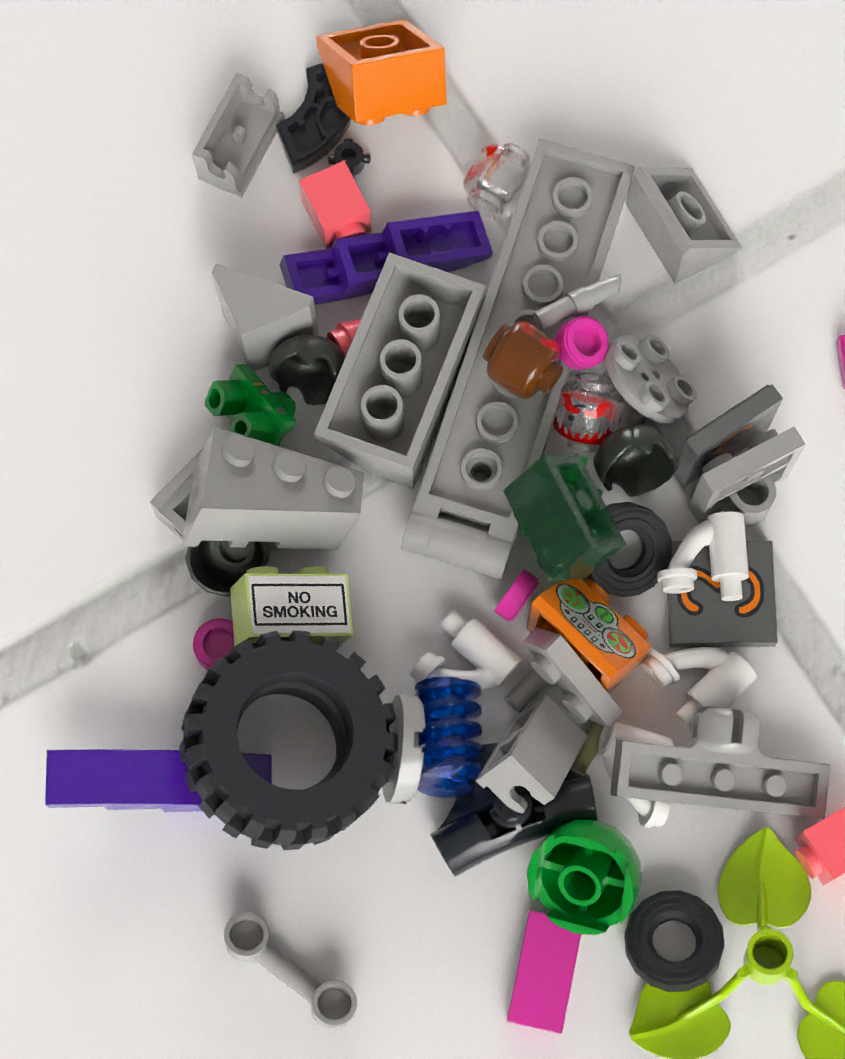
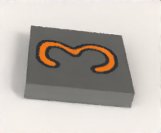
(727, 433)
(705, 620)

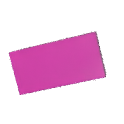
(543, 975)

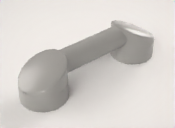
(247, 941)

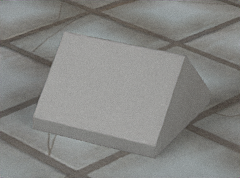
(679, 220)
(262, 313)

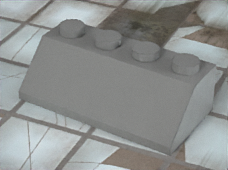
(401, 369)

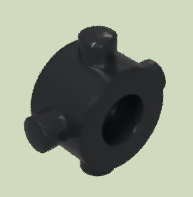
(351, 154)

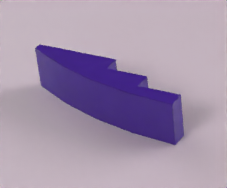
(357, 261)
(127, 779)

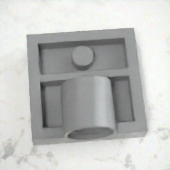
(757, 469)

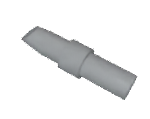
(577, 302)

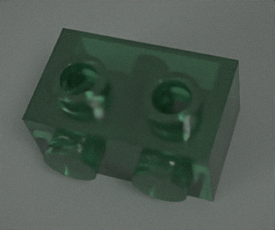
(564, 517)

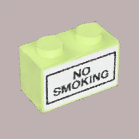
(289, 602)

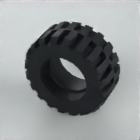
(328, 683)

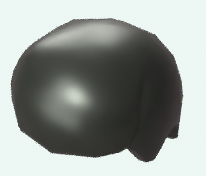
(307, 364)
(635, 459)
(219, 566)

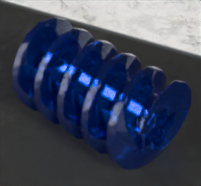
(448, 736)

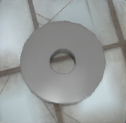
(408, 758)

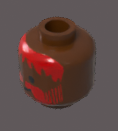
(523, 360)

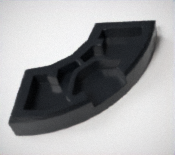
(315, 125)

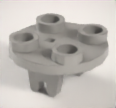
(648, 379)

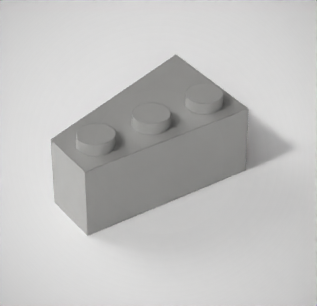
(269, 495)

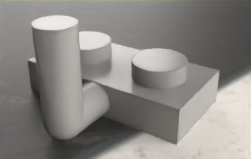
(559, 664)

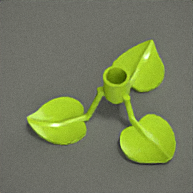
(760, 887)

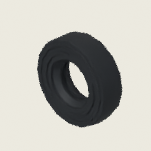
(654, 556)
(684, 908)

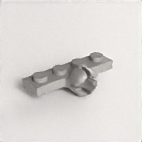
(721, 770)

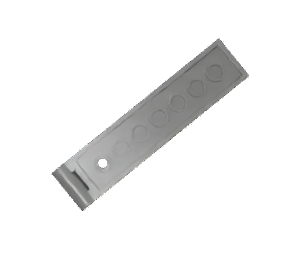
(550, 249)

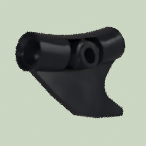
(485, 827)

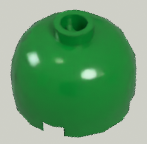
(585, 876)

